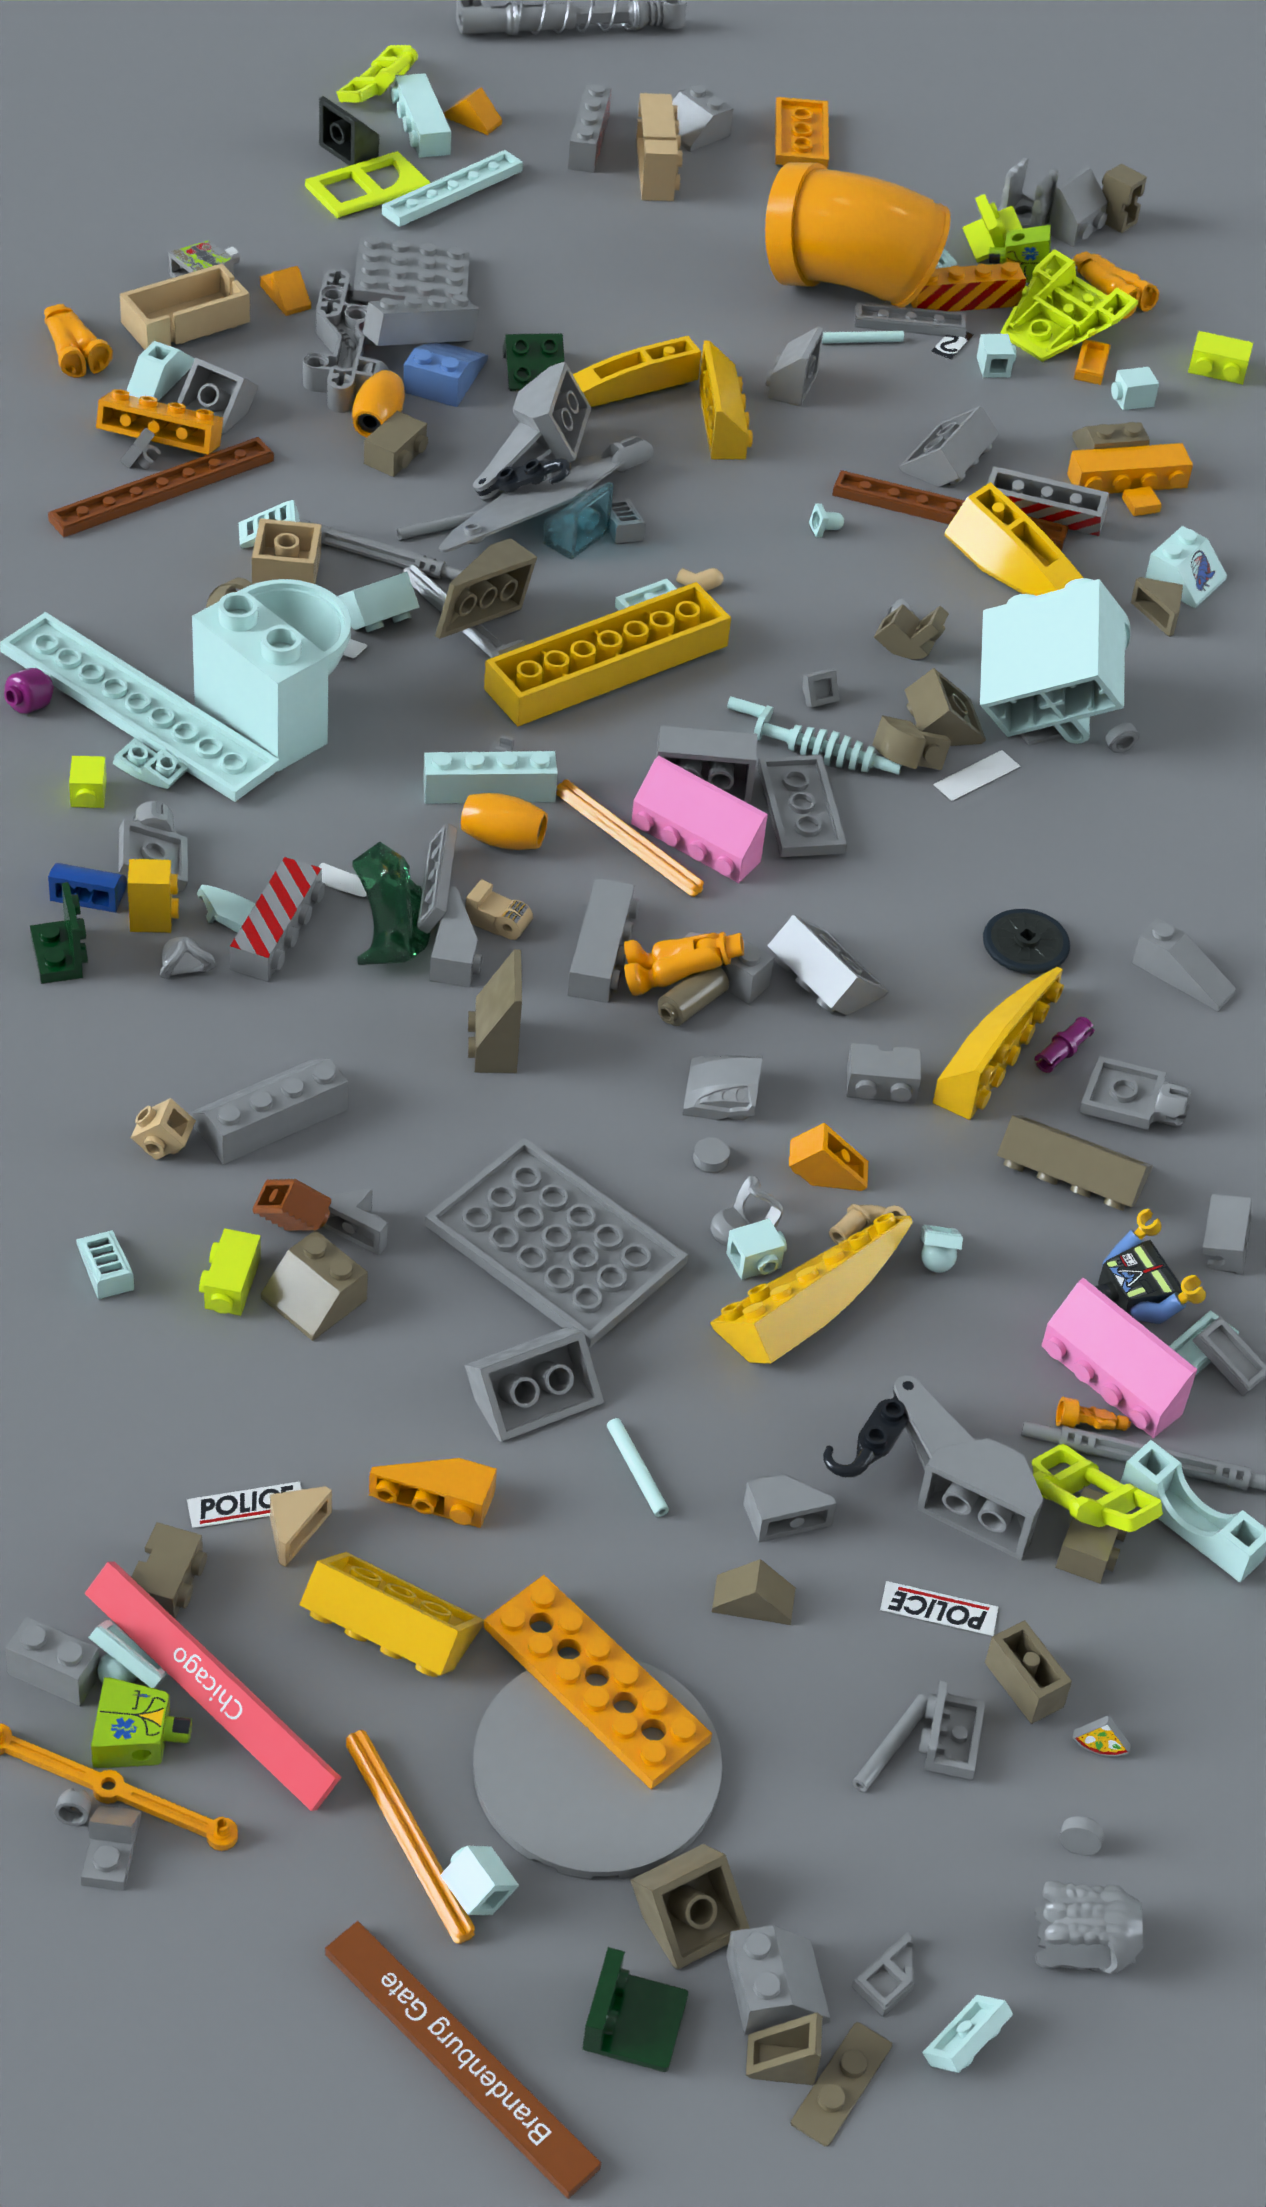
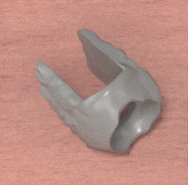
(1023, 204)
(1088, 1927)

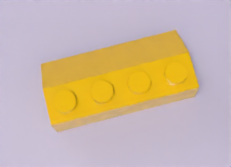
(723, 405)
(390, 1613)

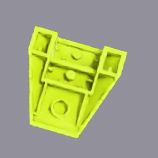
(1062, 309)

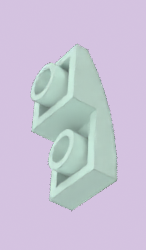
(150, 767)

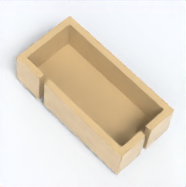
(658, 147)
(185, 307)

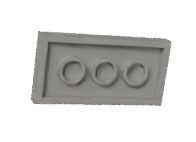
(801, 806)

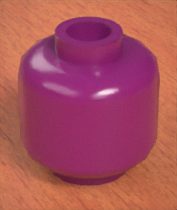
(28, 690)

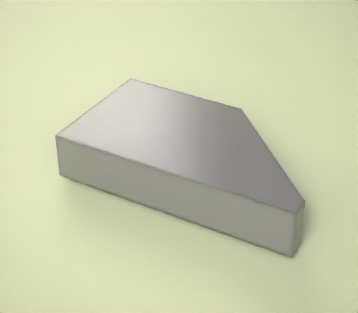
(888, 1977)

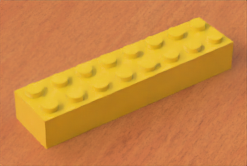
(606, 653)

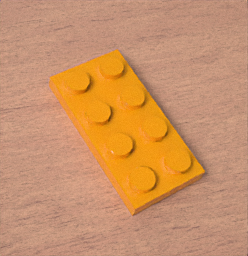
(801, 131)

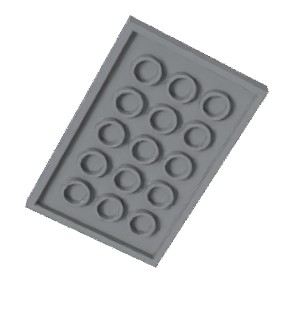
(556, 1241)

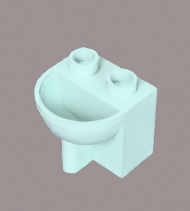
(1054, 660)
(268, 661)

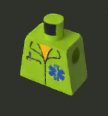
(1024, 247)
(134, 1726)

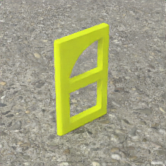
(408, 181)

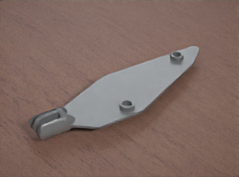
(537, 499)

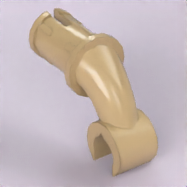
(860, 1218)

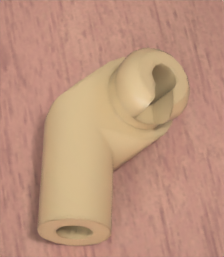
(706, 579)

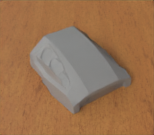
(723, 1087)

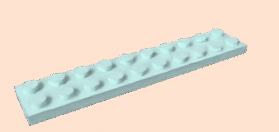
(141, 706)

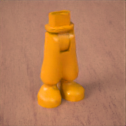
(1107, 276)
(76, 343)
(677, 959)

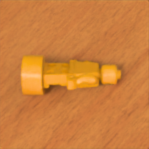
(1071, 1413)

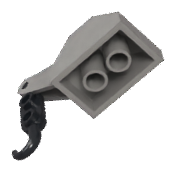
(550, 427)
(966, 1481)

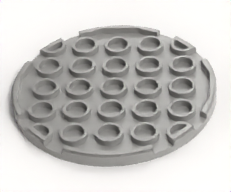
(571, 1799)

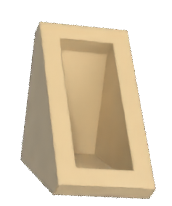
(296, 1518)

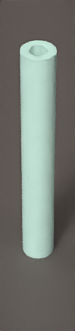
(862, 337)
(637, 1467)

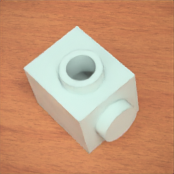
(996, 355)
(1135, 388)
(756, 1249)
(479, 1880)

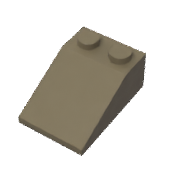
(498, 1020)

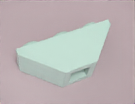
(158, 370)

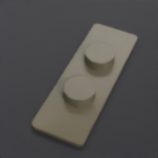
(841, 2084)

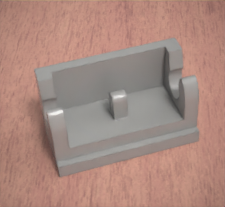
(1228, 1232)

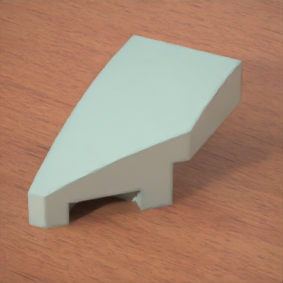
(225, 906)

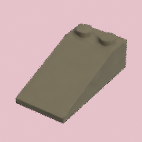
(487, 587)

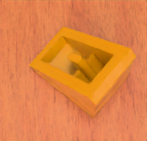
(475, 112)

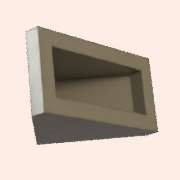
(1158, 602)
(754, 1593)
(786, 2051)

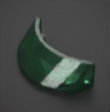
(393, 904)

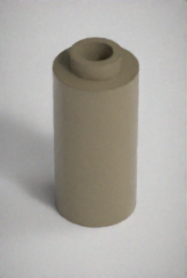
(692, 995)

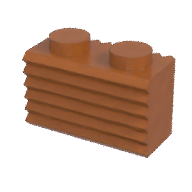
(292, 1205)

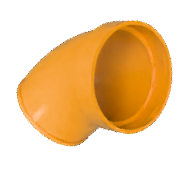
(852, 232)

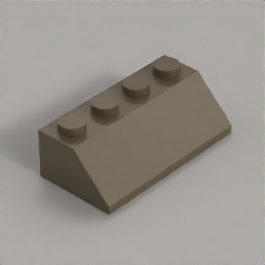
(1073, 1161)

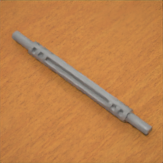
(385, 552)
(1123, 1450)

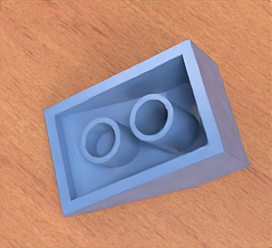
(441, 372)

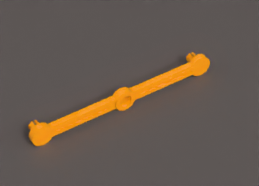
(220, 1832)

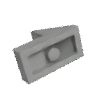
(353, 1220)
(110, 1847)

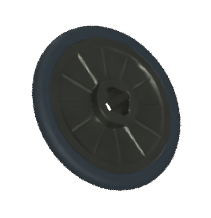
(1026, 941)

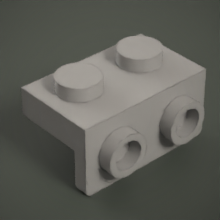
(954, 1733)

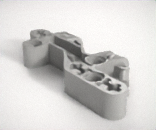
(341, 330)

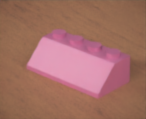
(700, 820)
(1119, 1358)

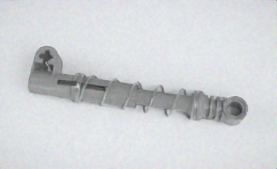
(476, 17)

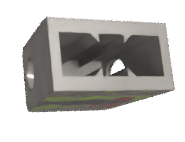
(201, 256)

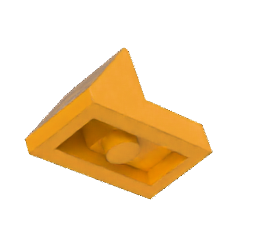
(287, 290)

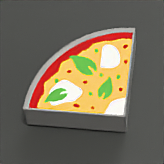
(1102, 1738)

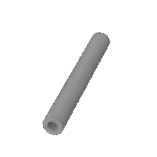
(433, 526)
(891, 1744)

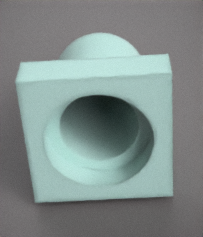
(822, 520)

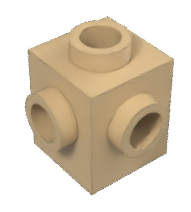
(162, 1129)

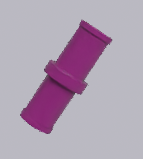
(1064, 1044)

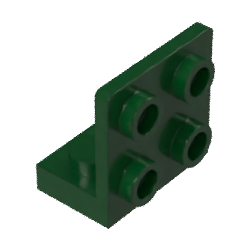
(530, 356)
(58, 943)
(633, 2016)

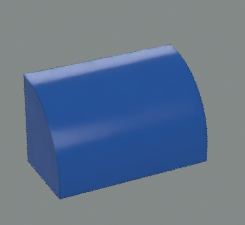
(94, 887)

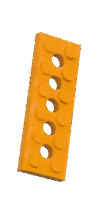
(590, 1704)

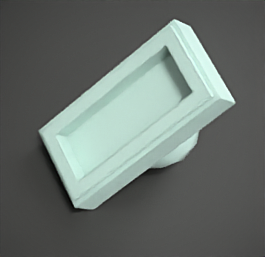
(940, 1247)
(124, 1657)

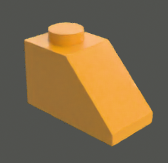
(828, 1160)

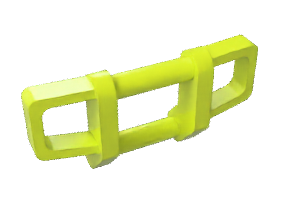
(381, 74)
(1082, 1472)

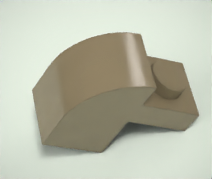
(907, 635)
(908, 746)

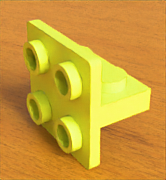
(991, 229)

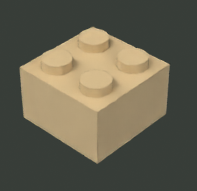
(286, 551)

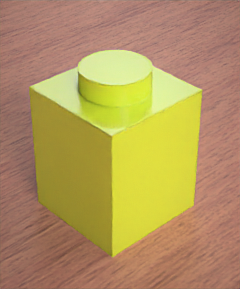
(87, 781)

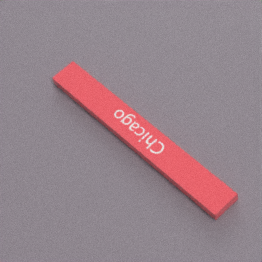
(213, 1686)

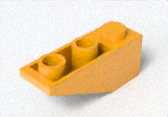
(438, 1487)

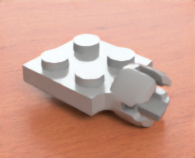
(153, 837)
(1134, 1095)

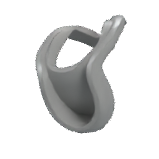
(184, 956)
(735, 1216)

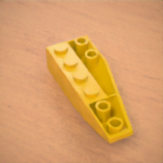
(640, 371)
(1009, 544)
(995, 1045)
(809, 1296)

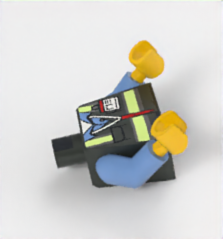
(1141, 1280)

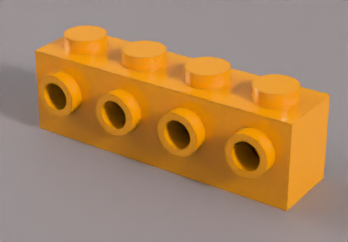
(169, 422)

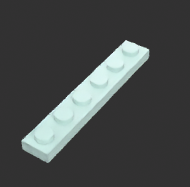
(452, 188)

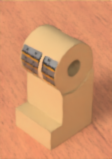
(496, 912)

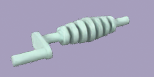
(818, 744)

